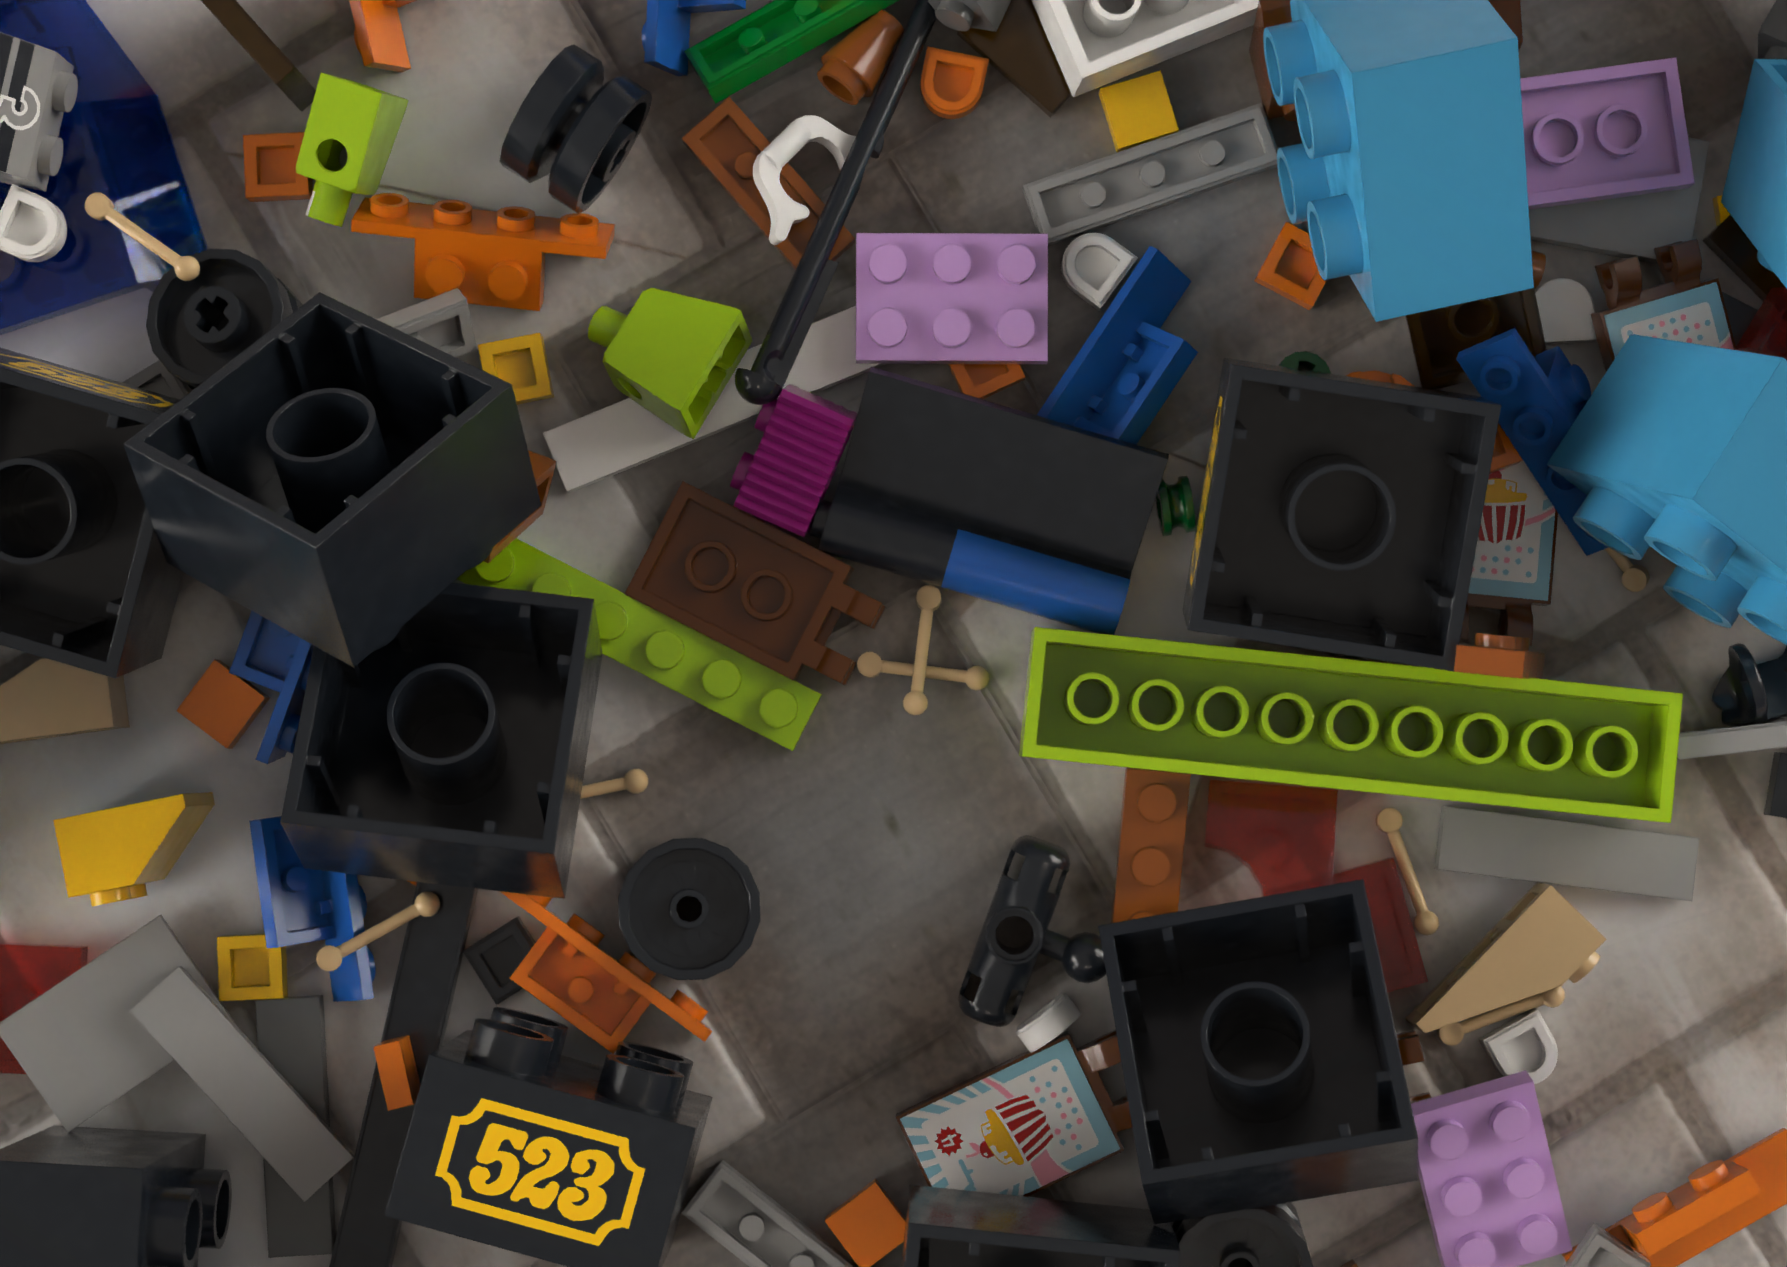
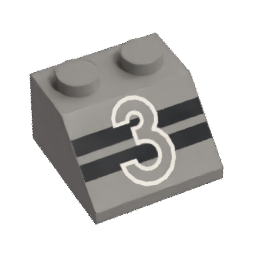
(34, 95)

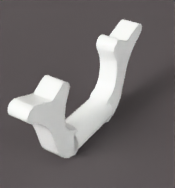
(769, 163)

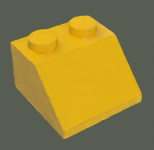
(128, 845)

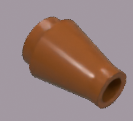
(858, 60)

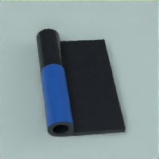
(991, 502)

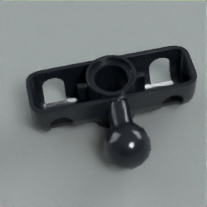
(1011, 968)

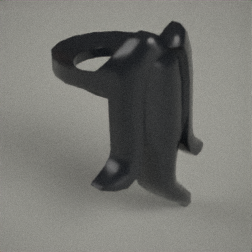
(1752, 691)

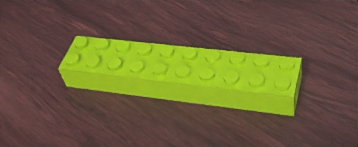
(1351, 725)

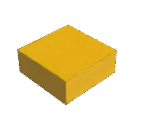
(1138, 110)
(521, 363)
(250, 969)

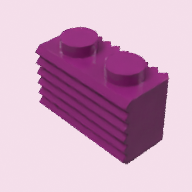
(793, 460)

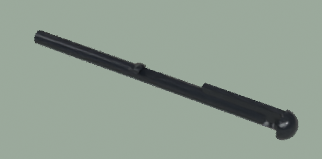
(815, 270)

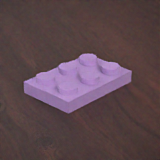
(1605, 133)
(951, 298)
(1489, 1176)

